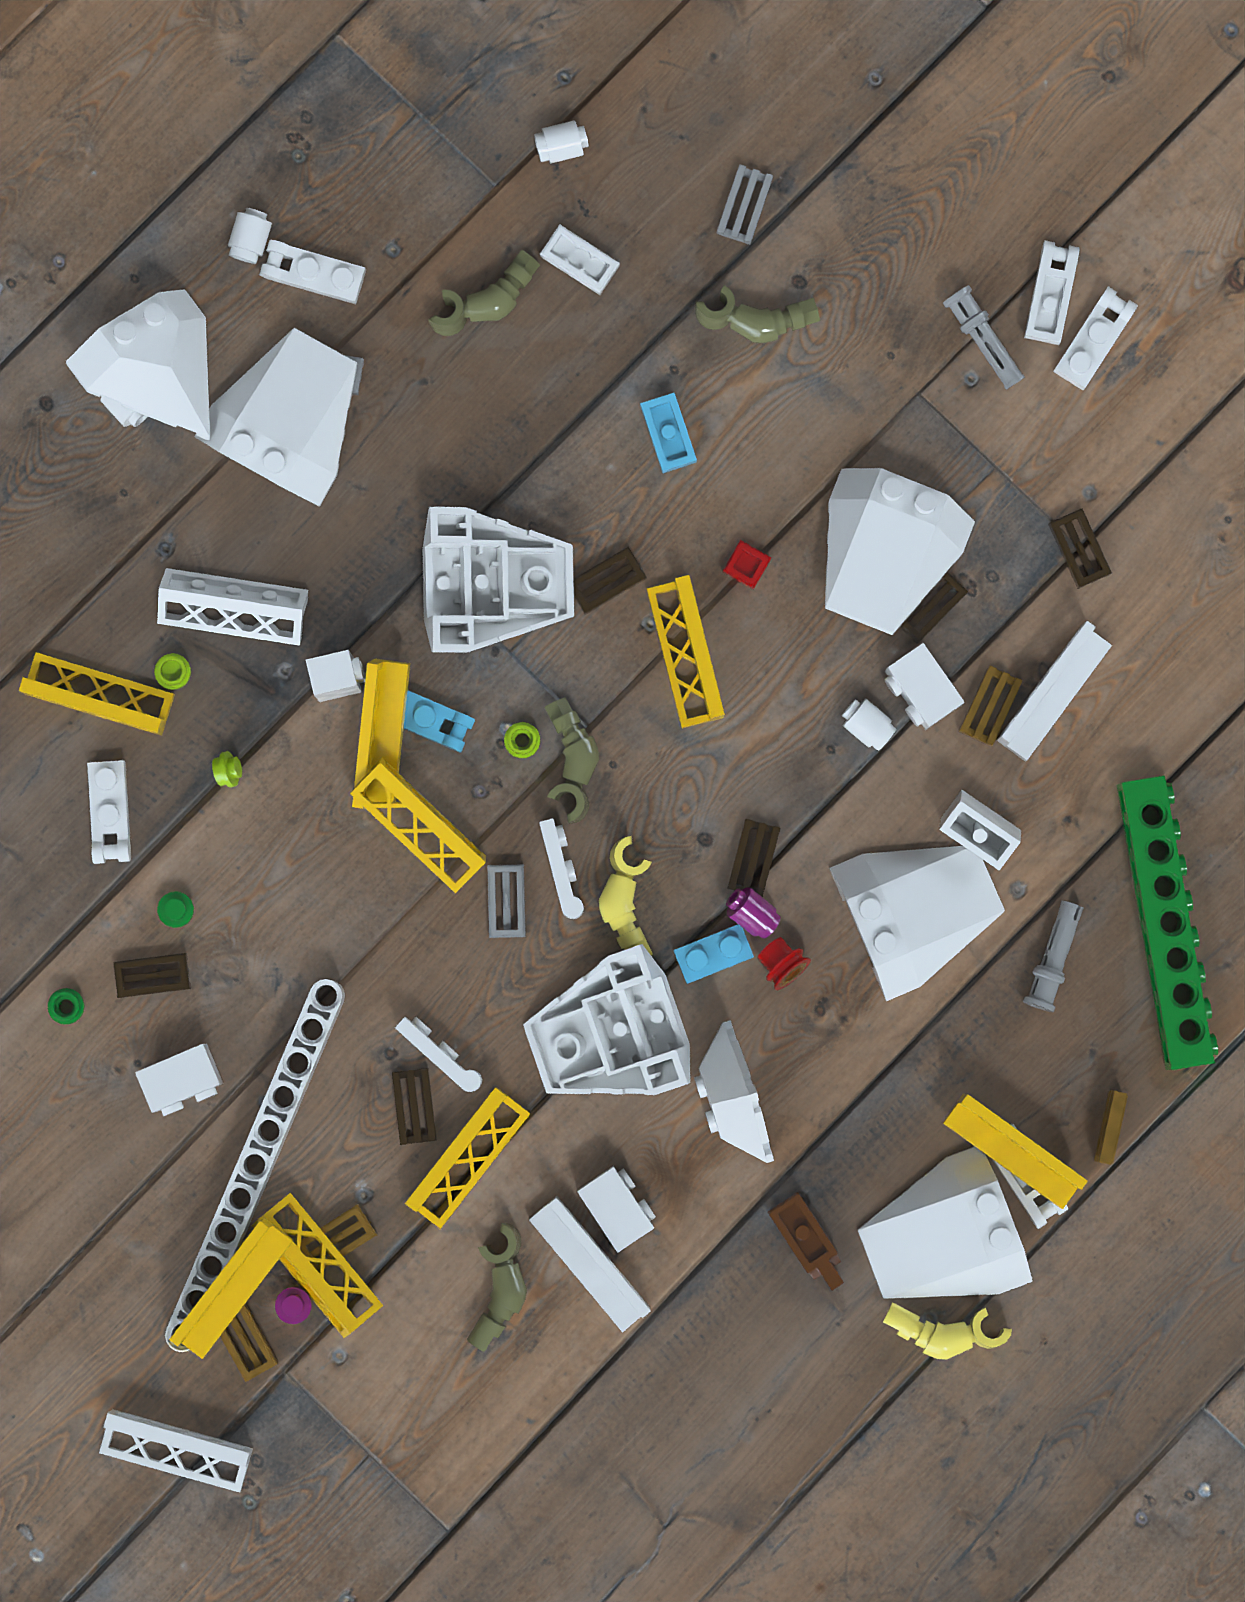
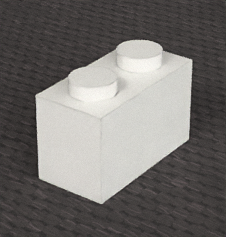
(335, 675)
(923, 687)
(980, 830)
(179, 1079)
(616, 1207)

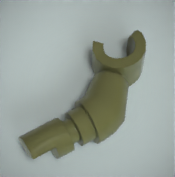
(488, 304)
(756, 323)
(580, 757)
(507, 1293)

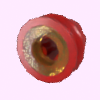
(782, 963)

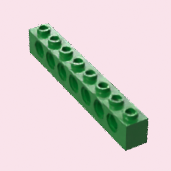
(1157, 942)

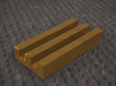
(1003, 678)
(1111, 1127)
(363, 1222)
(261, 1341)

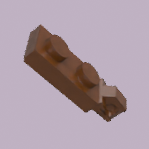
(807, 1239)

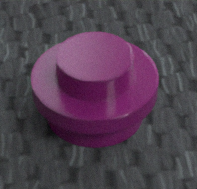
(293, 1305)

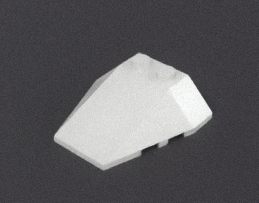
(288, 415)
(888, 545)
(490, 580)
(916, 909)
(612, 1031)
(947, 1235)

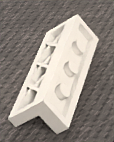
(232, 599)
(1054, 692)
(590, 1264)
(175, 1438)

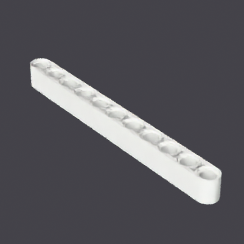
(257, 1144)

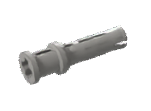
(975, 323)
(1050, 973)

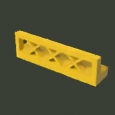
(699, 648)
(92, 706)
(381, 723)
(427, 814)
(456, 1149)
(1014, 1151)
(313, 1280)
(232, 1288)

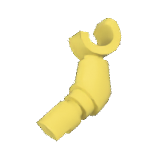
(618, 896)
(942, 1340)

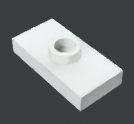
(579, 259)

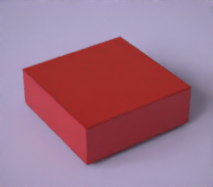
(746, 565)

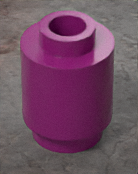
(752, 912)

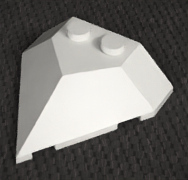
(152, 361)
(732, 1096)

